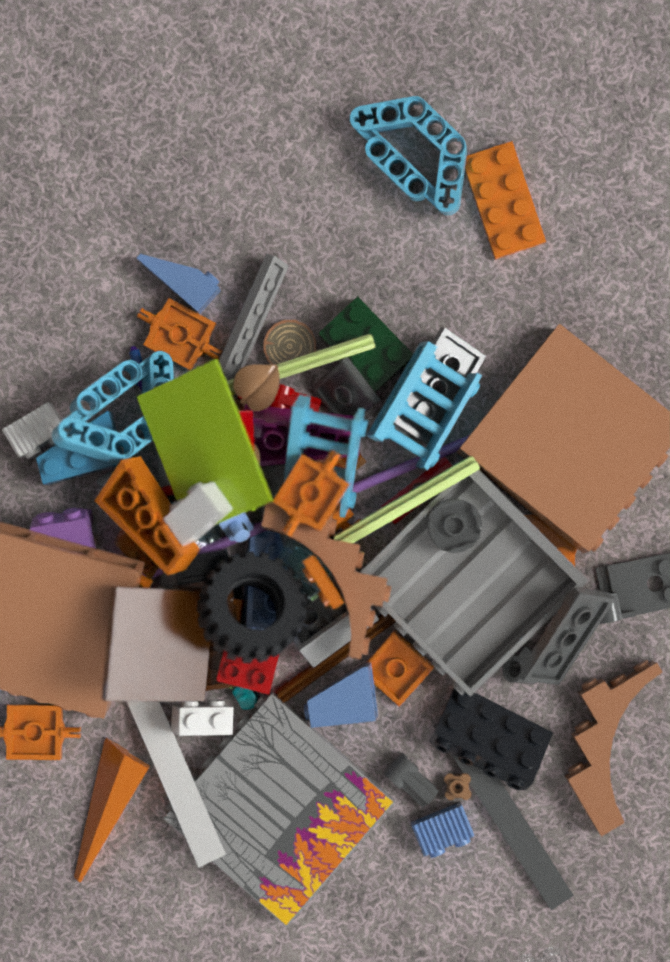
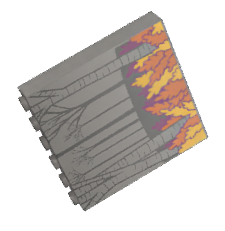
(285, 807)

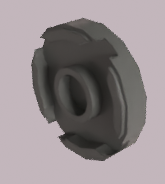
(454, 525)

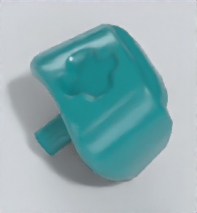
(245, 697)

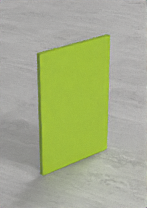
(204, 438)

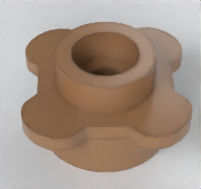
(461, 779)

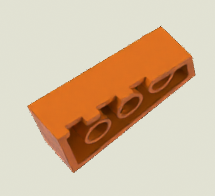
(139, 508)

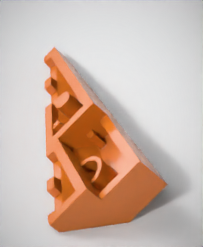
(114, 786)

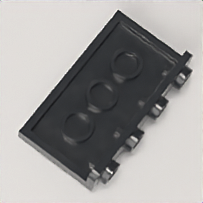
(491, 739)

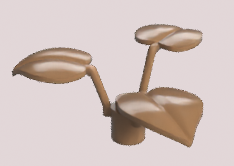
(257, 387)

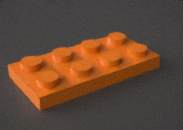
(503, 200)

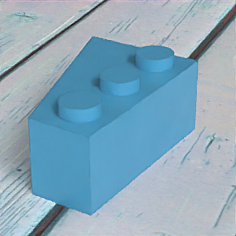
(62, 465)

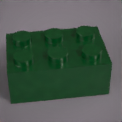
(376, 364)

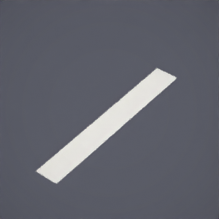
(177, 781)

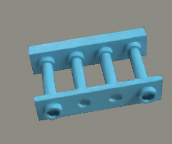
(411, 382)
(300, 440)

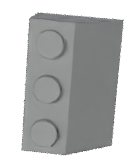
(324, 629)

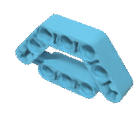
(421, 123)
(98, 400)

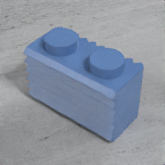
(442, 830)

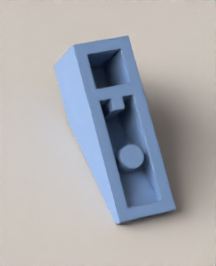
(186, 282)

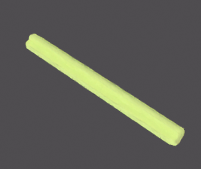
(321, 357)
(408, 501)

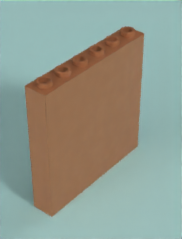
(571, 440)
(57, 617)

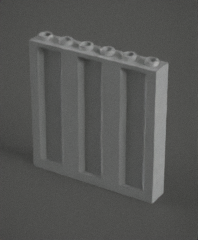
(475, 603)

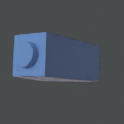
(345, 700)

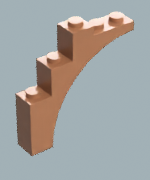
(341, 559)
(606, 705)

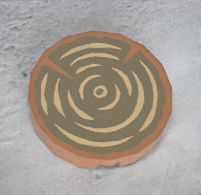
(288, 341)

